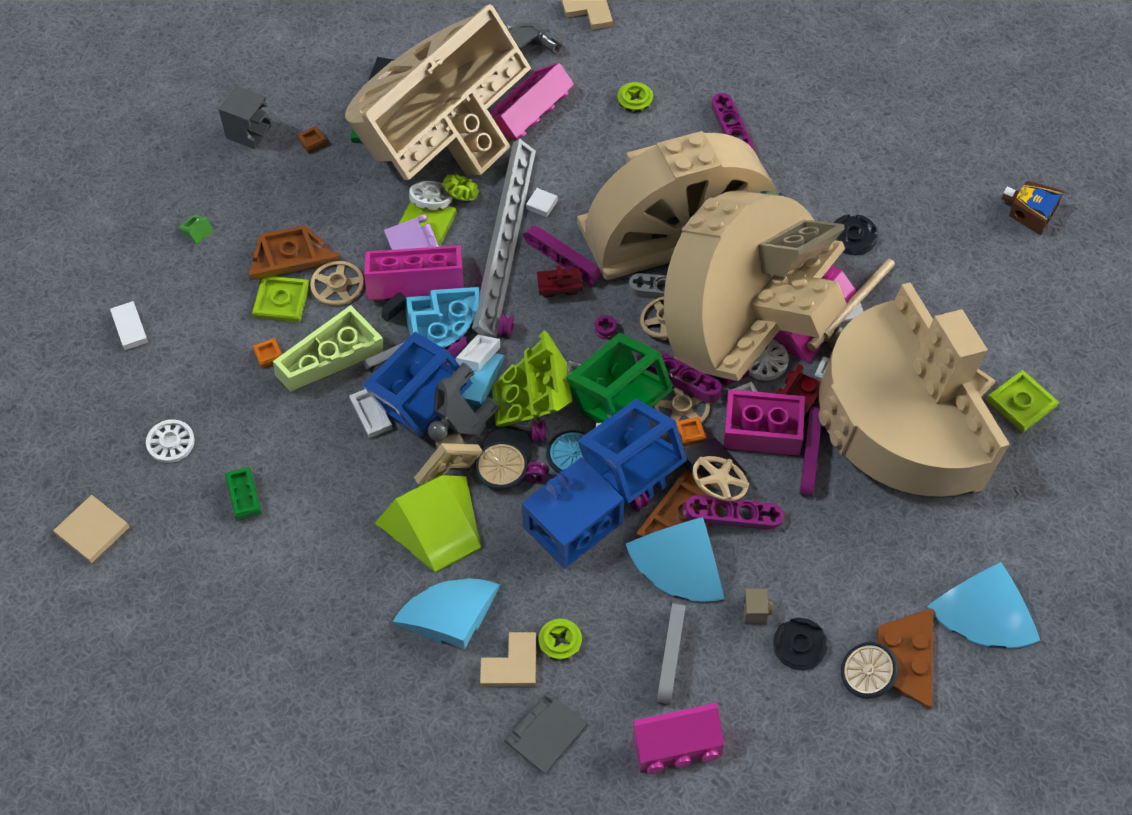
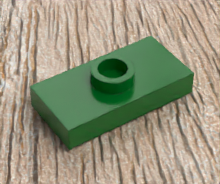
(243, 493)

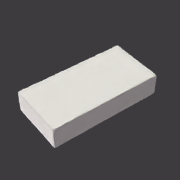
(129, 325)
(478, 352)
(370, 414)

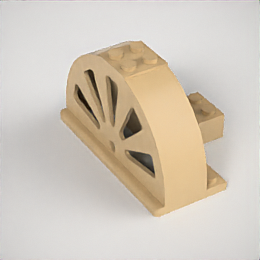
(441, 97)
(660, 185)
(721, 303)
(906, 402)

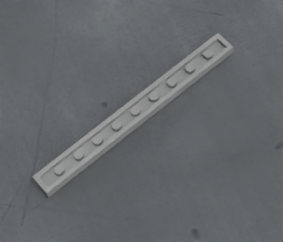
(504, 240)

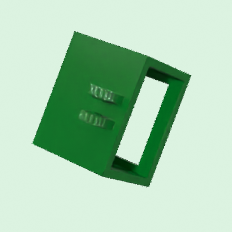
(614, 379)

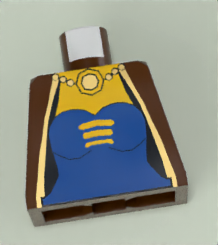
(1033, 204)

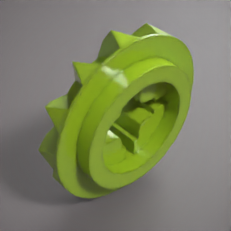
(635, 89)
(460, 187)
(558, 628)

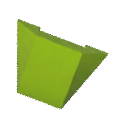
(533, 385)
(434, 522)

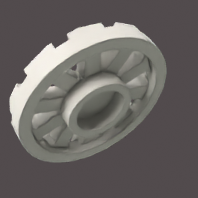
(429, 195)
(769, 359)
(170, 440)

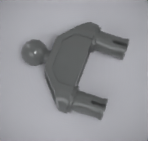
(530, 35)
(455, 411)

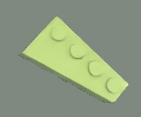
(328, 349)

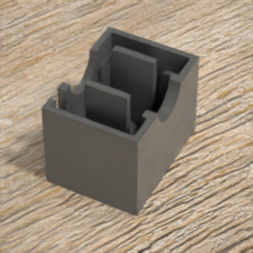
(244, 118)

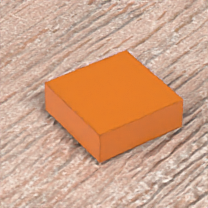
(267, 352)
(691, 431)

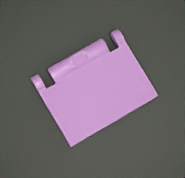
(411, 235)

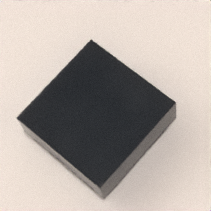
(393, 306)

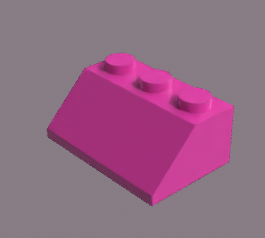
(764, 422)
(678, 738)

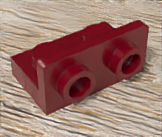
(801, 385)

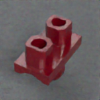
(559, 281)

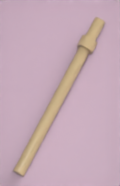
(852, 303)

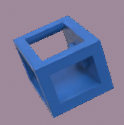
(408, 382)
(631, 452)
(574, 511)

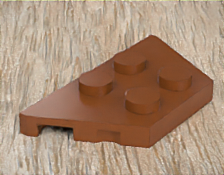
(289, 252)
(670, 508)
(913, 647)

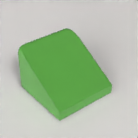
(196, 228)

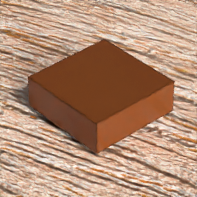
(312, 139)

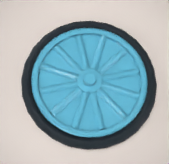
(564, 449)

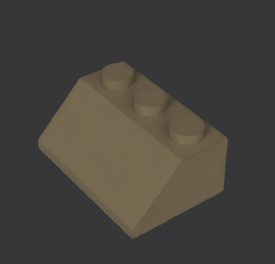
(797, 245)

